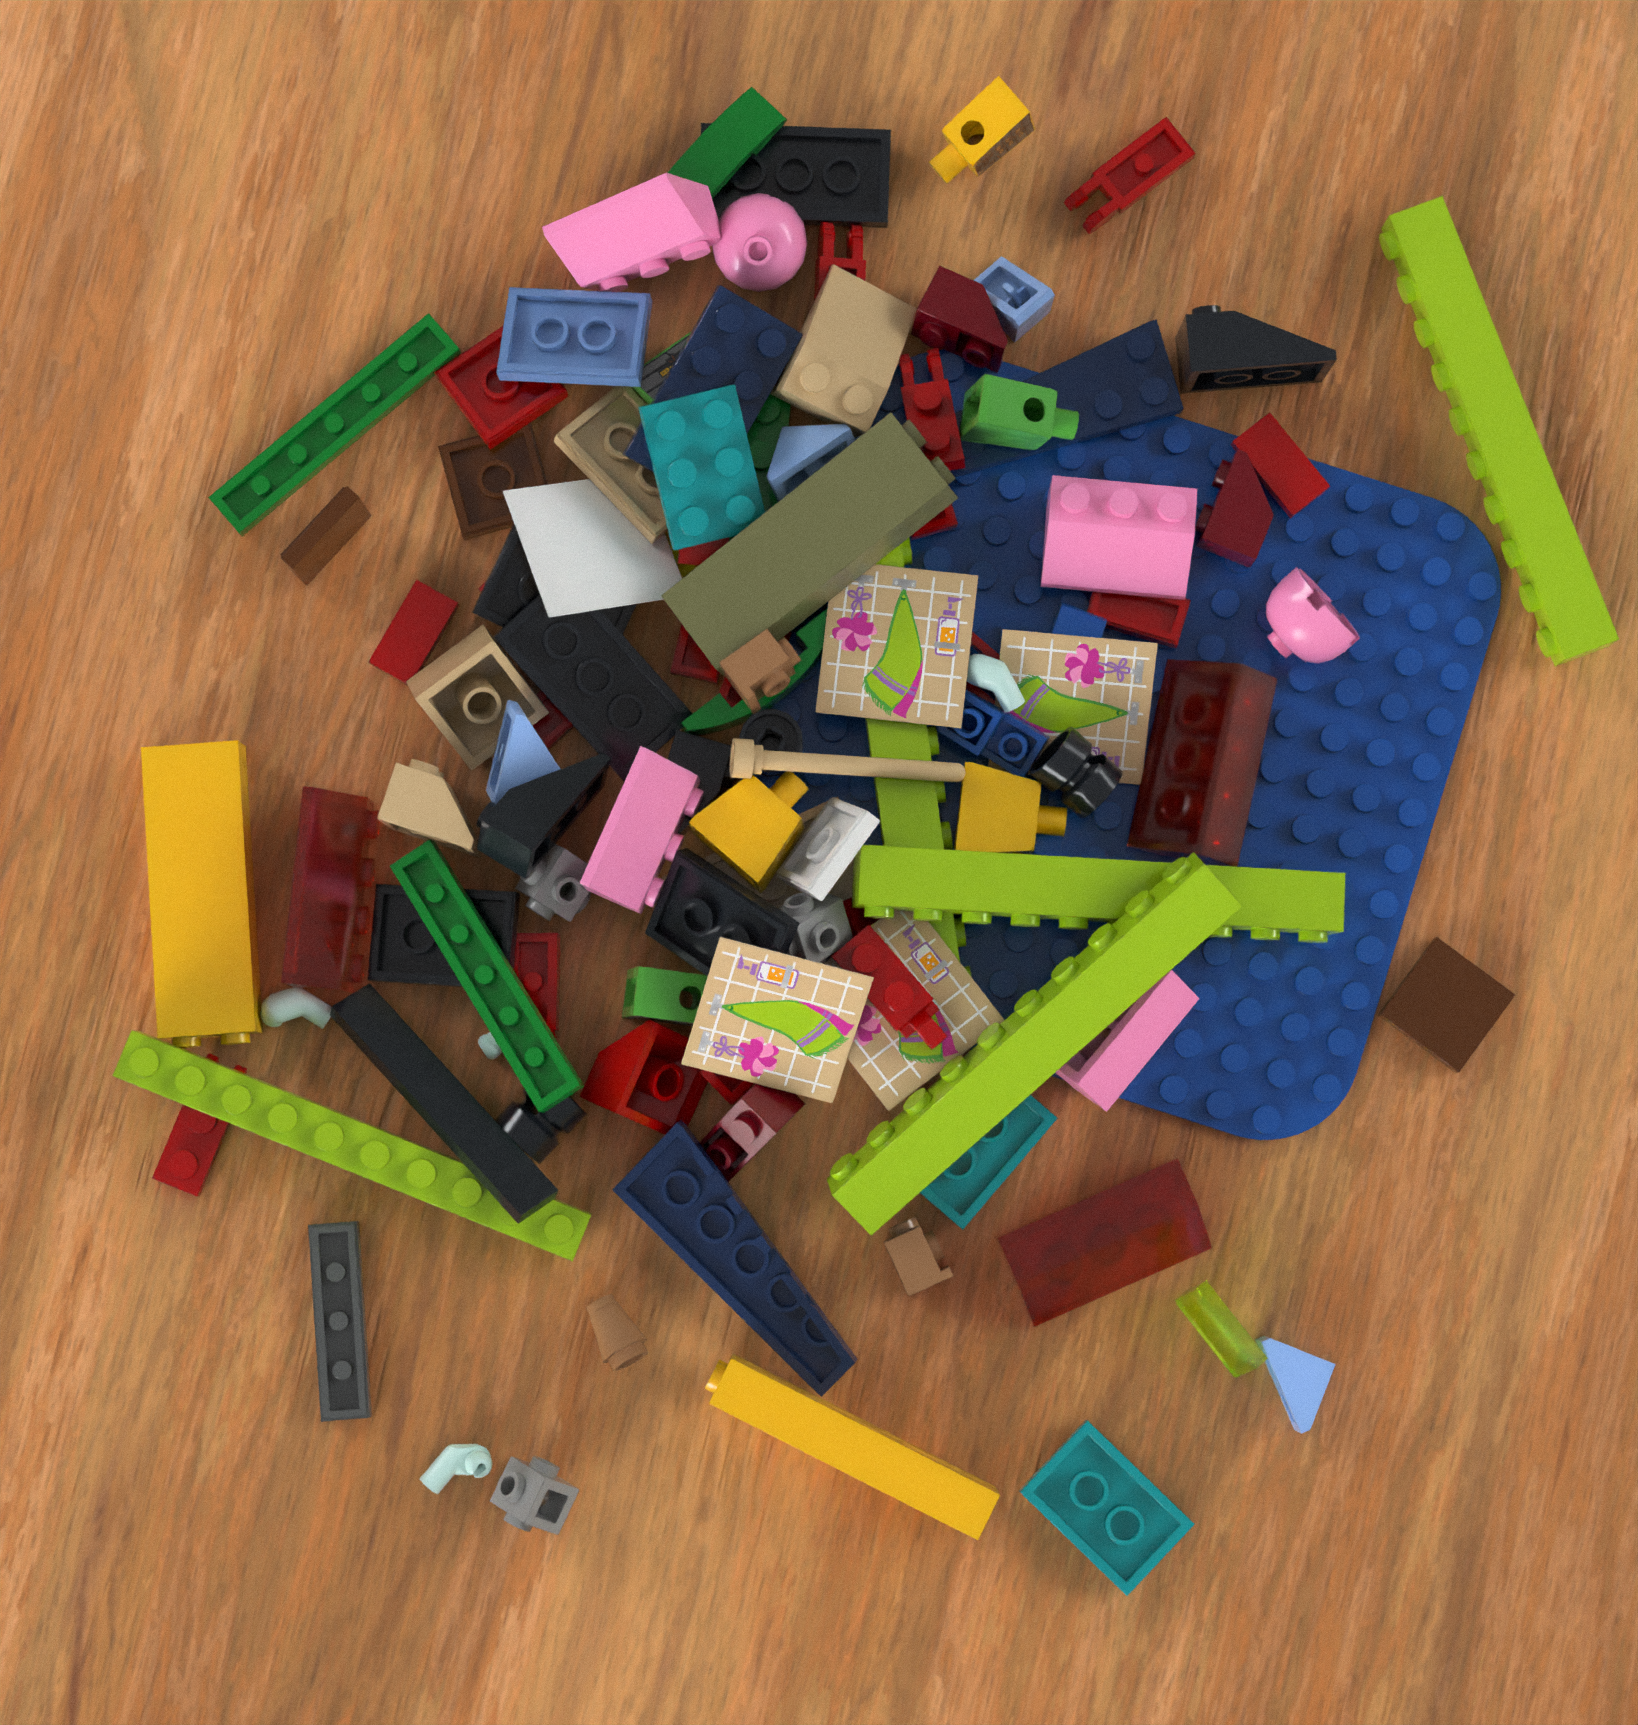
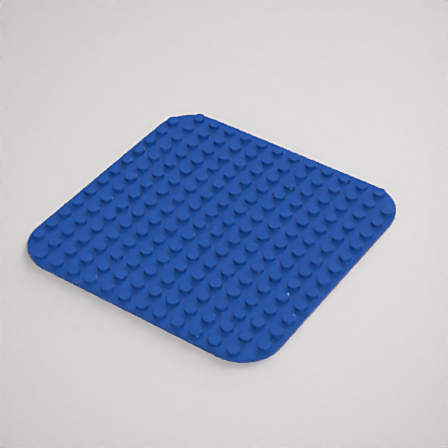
(1342, 773)

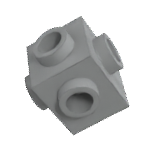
(556, 885)
(821, 926)
(534, 1495)

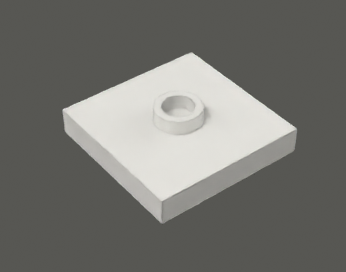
(827, 848)

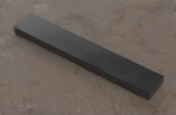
(444, 1103)

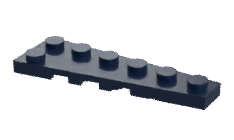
(1109, 386)
(715, 1234)

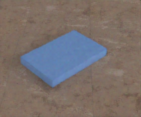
(574, 337)

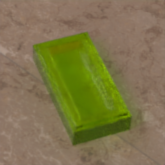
(1220, 1329)

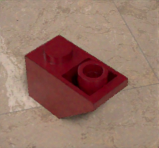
(961, 320)
(1239, 514)
(749, 1127)

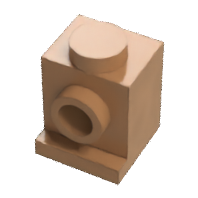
(760, 668)
(916, 1256)

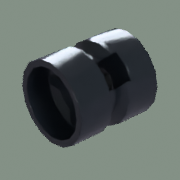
(774, 731)
(1076, 772)
(538, 1131)

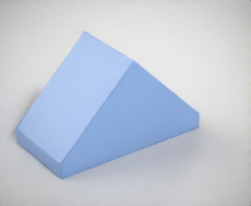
(1016, 297)
(803, 452)
(518, 754)
(1298, 1379)

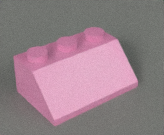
(636, 233)
(1118, 537)
(642, 831)
(1126, 1045)

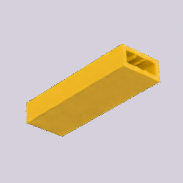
(201, 892)
(852, 1445)

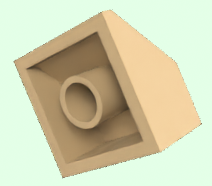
(469, 692)
(427, 808)

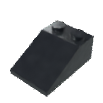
(1241, 352)

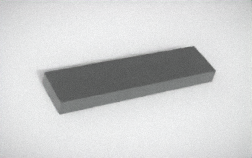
(340, 1321)

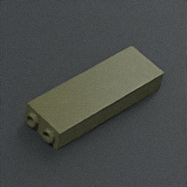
(813, 541)

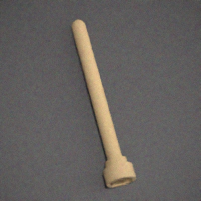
(752, 759)

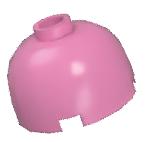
(760, 242)
(1307, 621)

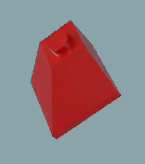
(645, 1078)

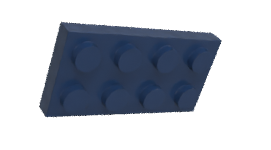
(726, 347)

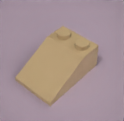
(846, 352)

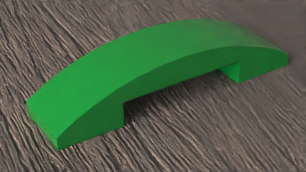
(730, 141)
(718, 714)

